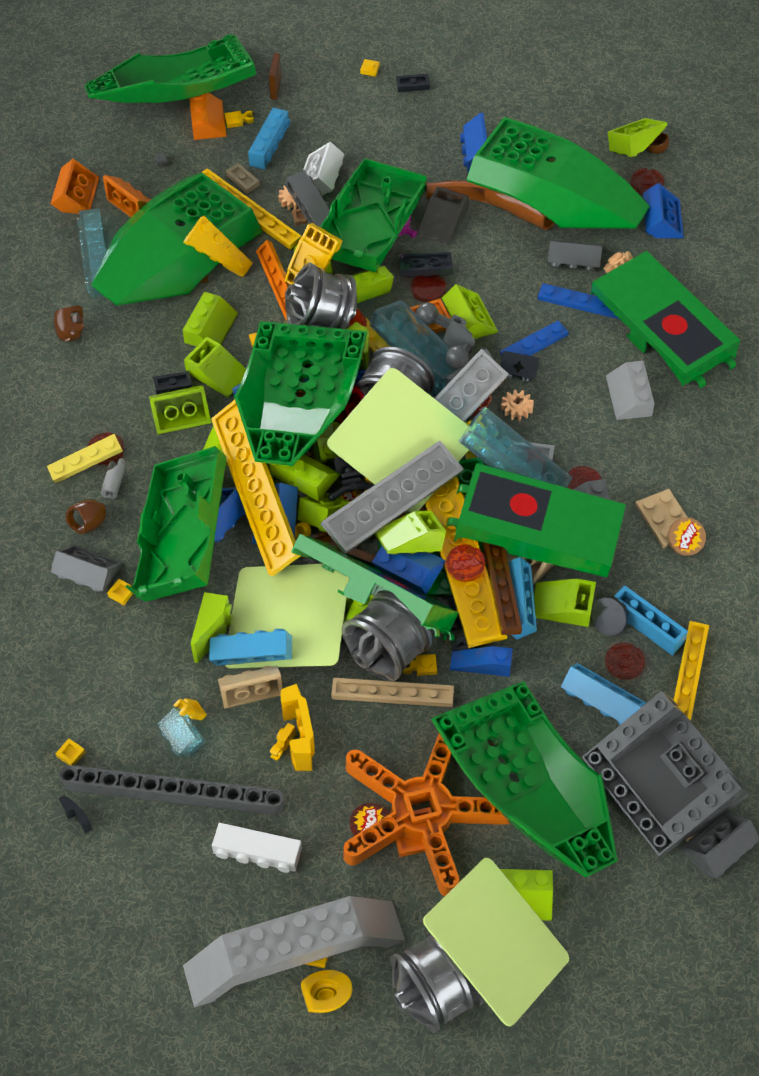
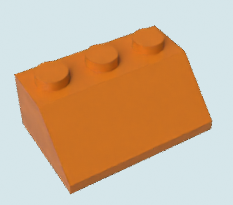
(207, 117)
(74, 188)
(124, 195)

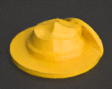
(326, 990)

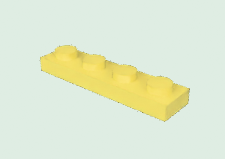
(84, 458)

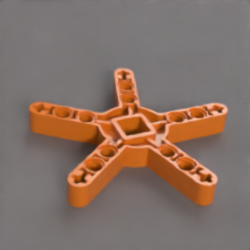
(402, 821)

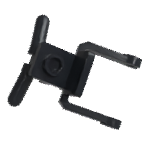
(348, 477)

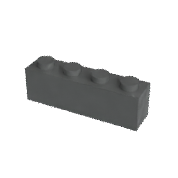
(307, 197)

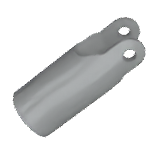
(113, 479)

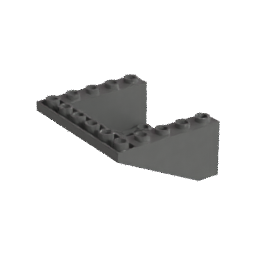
(665, 774)

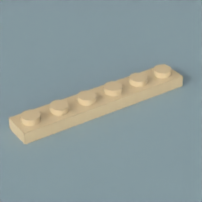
(392, 692)

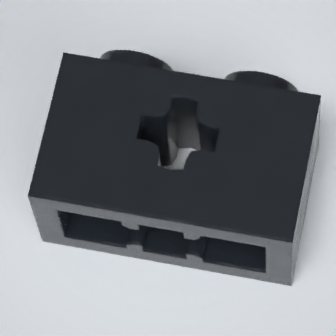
(530, 365)

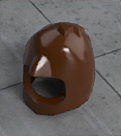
(66, 326)
(92, 513)

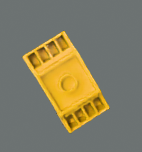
(314, 247)
(295, 707)

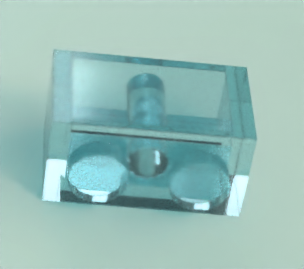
(181, 733)

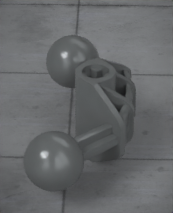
(456, 336)

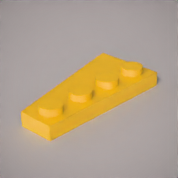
(212, 242)

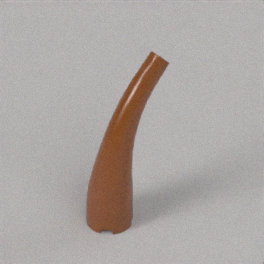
(496, 199)

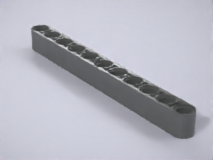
(164, 783)

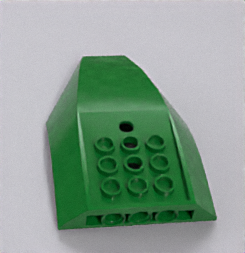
(174, 75)
(571, 191)
(149, 251)
(274, 418)
(557, 796)

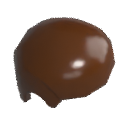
(659, 144)

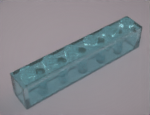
(93, 245)

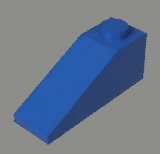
(483, 660)

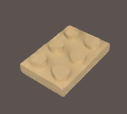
(660, 513)

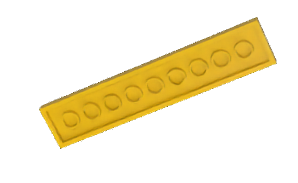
(256, 492)
(473, 598)

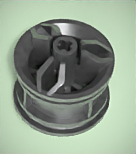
(321, 298)
(403, 361)
(385, 636)
(431, 985)

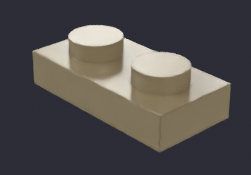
(242, 178)

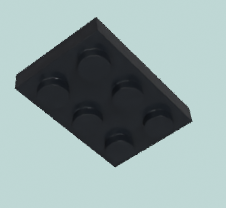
(426, 264)

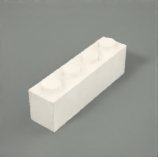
(256, 847)

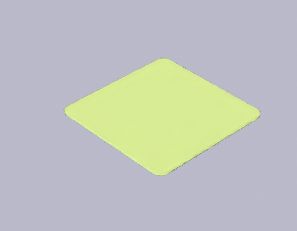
(394, 427)
(298, 600)
(496, 941)

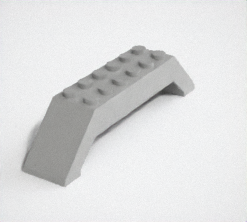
(290, 943)

